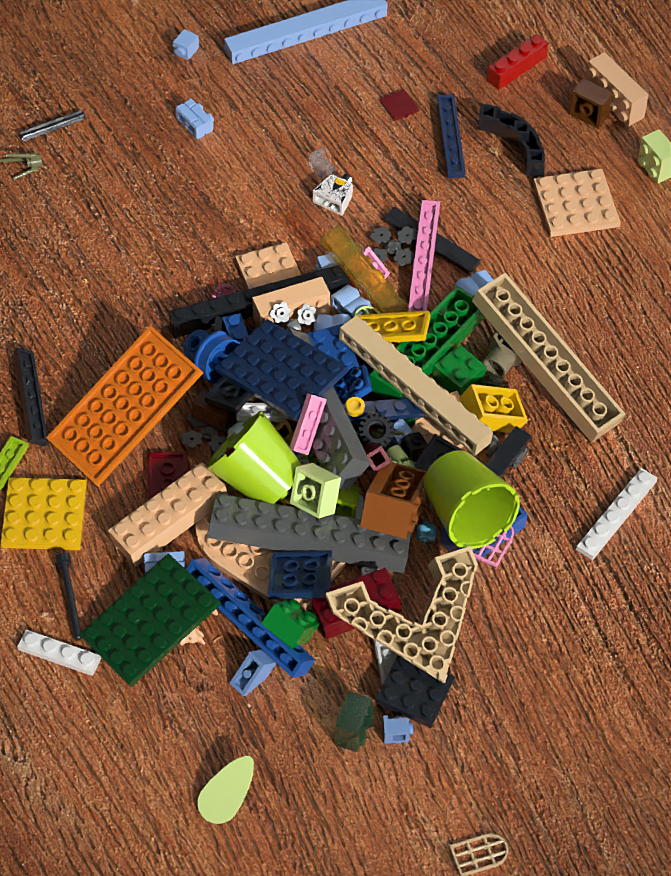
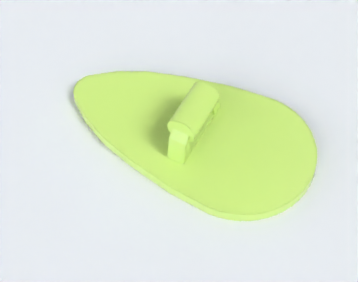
(226, 791)

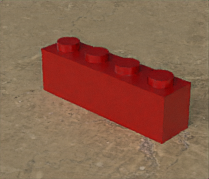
(517, 61)

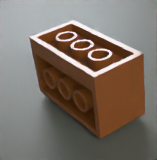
(395, 500)

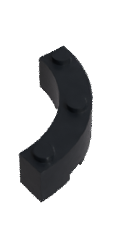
(516, 131)

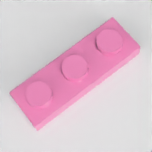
(307, 424)

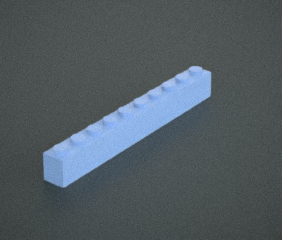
(302, 28)

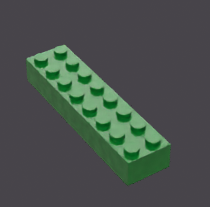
(446, 330)

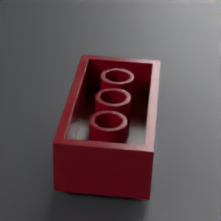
(379, 590)

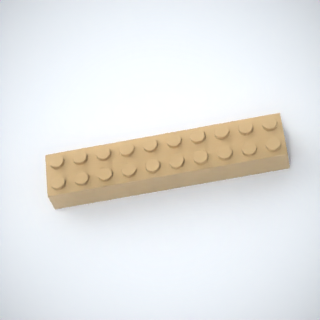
(548, 357)

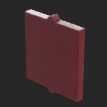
(399, 105)

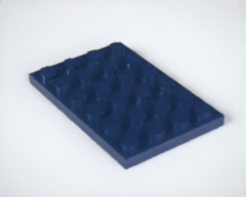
(281, 368)

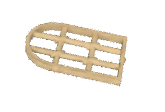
(474, 860)

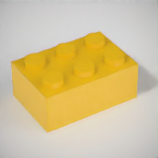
(495, 407)

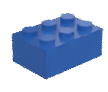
(329, 342)

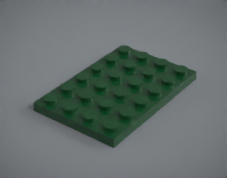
(149, 619)

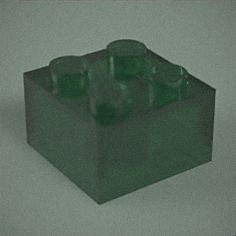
(354, 721)

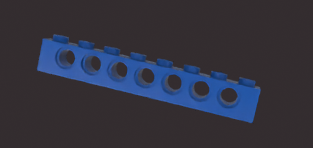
(249, 617)

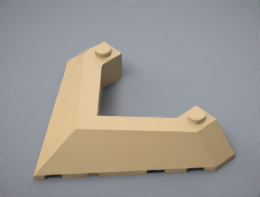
(432, 639)

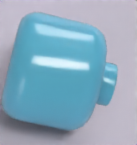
(426, 532)

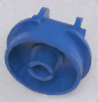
(209, 351)

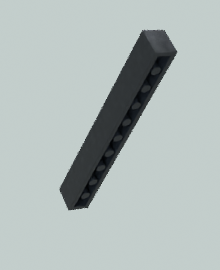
(202, 314)

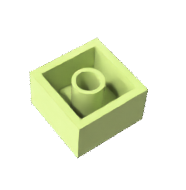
(656, 155)
(315, 490)

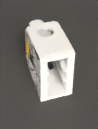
(334, 193)

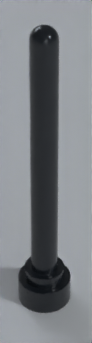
(63, 562)

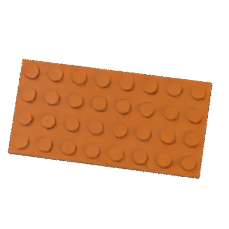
(124, 405)

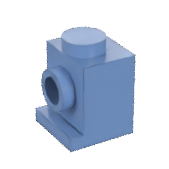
(396, 729)

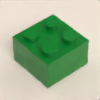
(459, 371)
(291, 622)

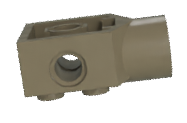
(501, 356)

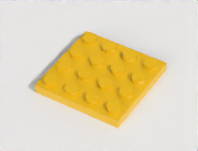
(44, 514)

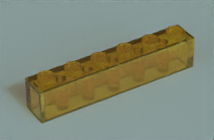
(362, 272)

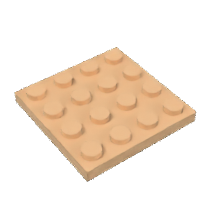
(576, 202)

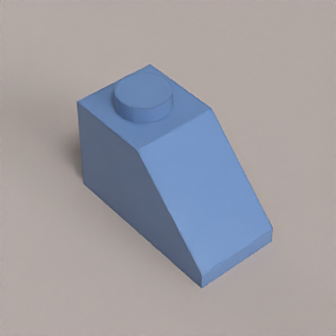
(252, 672)

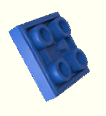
(354, 384)

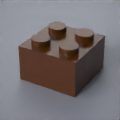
(590, 103)

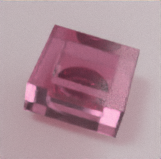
(224, 289)

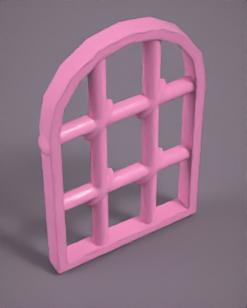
(495, 549)

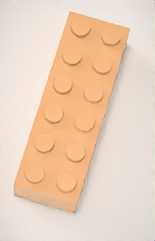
(167, 514)

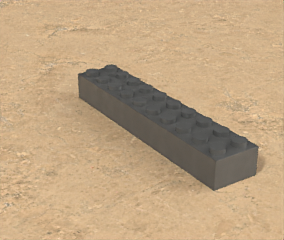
(336, 439)
(294, 529)

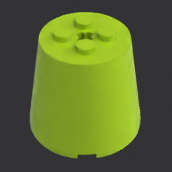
(261, 463)
(470, 499)

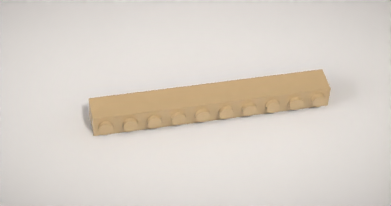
(416, 385)

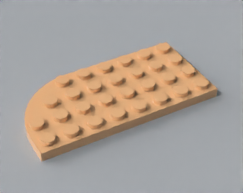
(243, 562)

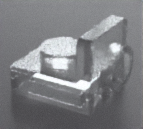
(320, 164)

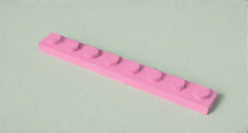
(424, 256)

